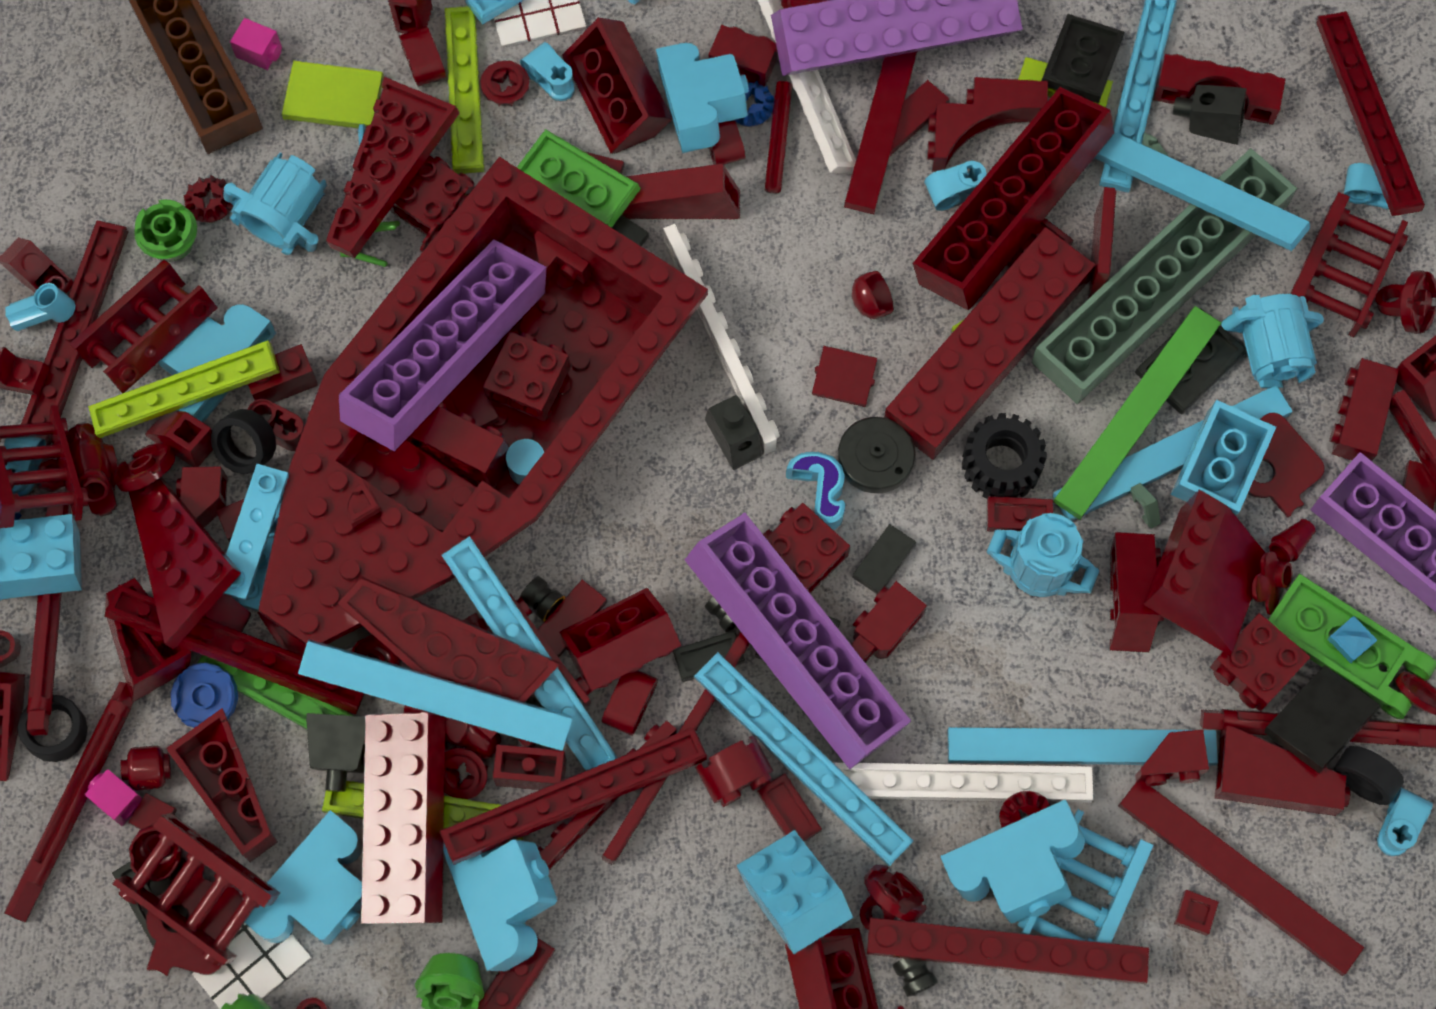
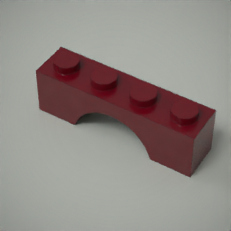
(1181, 75)

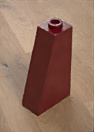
(686, 194)
(1273, 777)

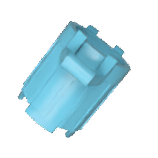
(279, 204)
(1276, 337)
(1044, 556)

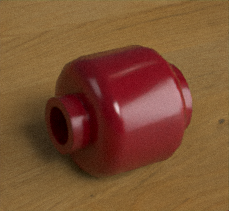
(146, 768)

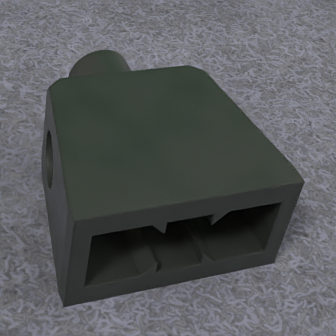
(1214, 112)
(731, 428)
(336, 746)

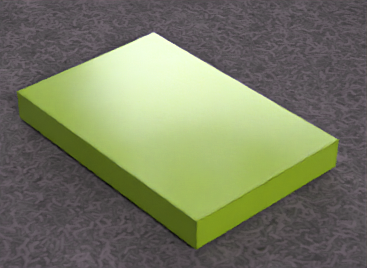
(331, 94)

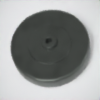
(876, 454)

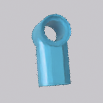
(46, 304)

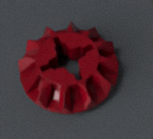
(496, 74)
(217, 207)
(473, 783)
(1026, 801)

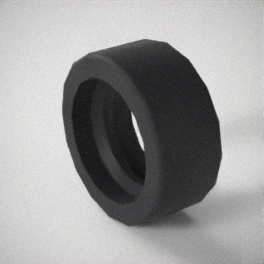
(229, 454)
(68, 746)
(1369, 775)

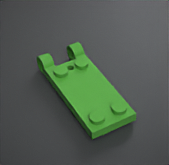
(1312, 615)

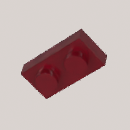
(1013, 513)

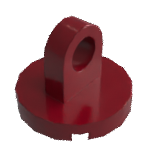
(1412, 303)
(893, 894)

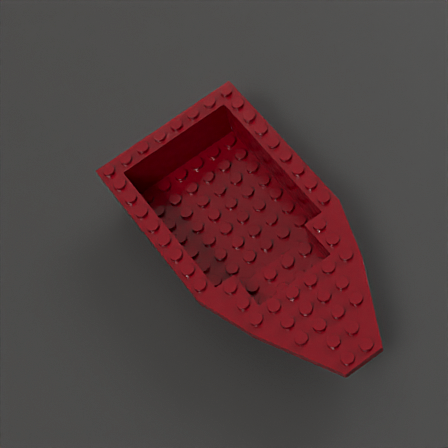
(613, 339)

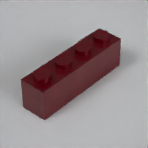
(218, 774)

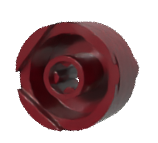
(735, 770)

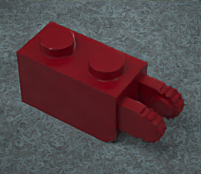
(887, 623)

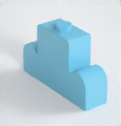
(701, 93)
(212, 341)
(1019, 863)
(314, 886)
(501, 894)

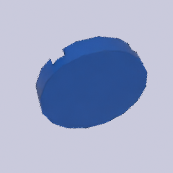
(202, 692)

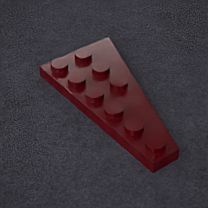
(389, 156)
(181, 559)
(446, 645)

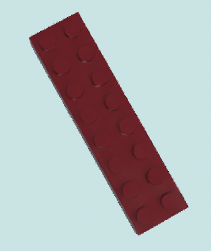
(1014, 198)
(990, 342)

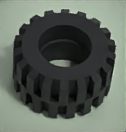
(1008, 433)

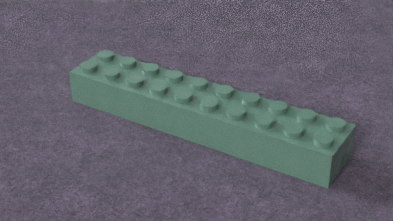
(1153, 285)

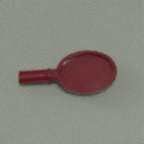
(1418, 691)

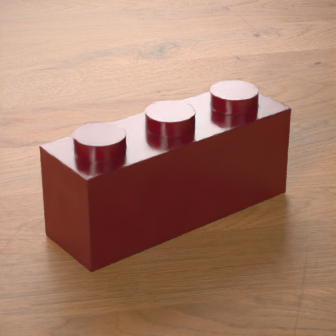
(1363, 410)

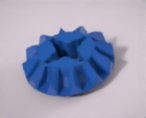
(761, 111)

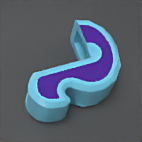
(830, 478)

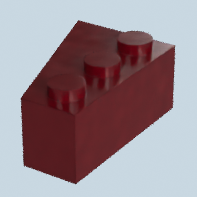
(1131, 574)
(144, 657)

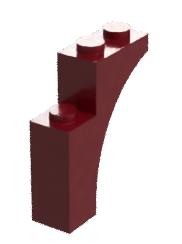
(986, 105)

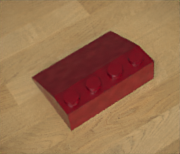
(1206, 572)

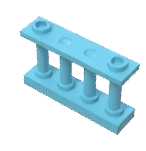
(255, 534)
(1119, 888)

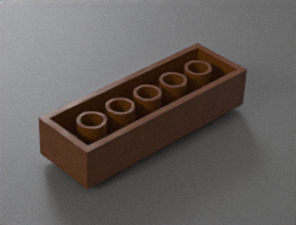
(198, 71)

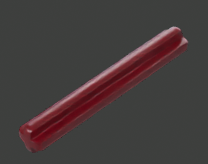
(778, 137)

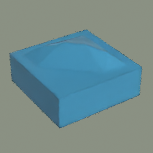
(1352, 639)

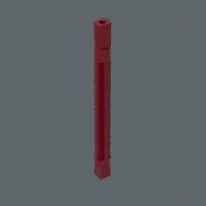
(44, 653)
(1372, 732)
(70, 805)

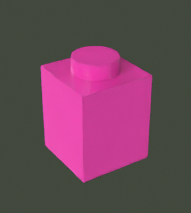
(256, 44)
(113, 796)

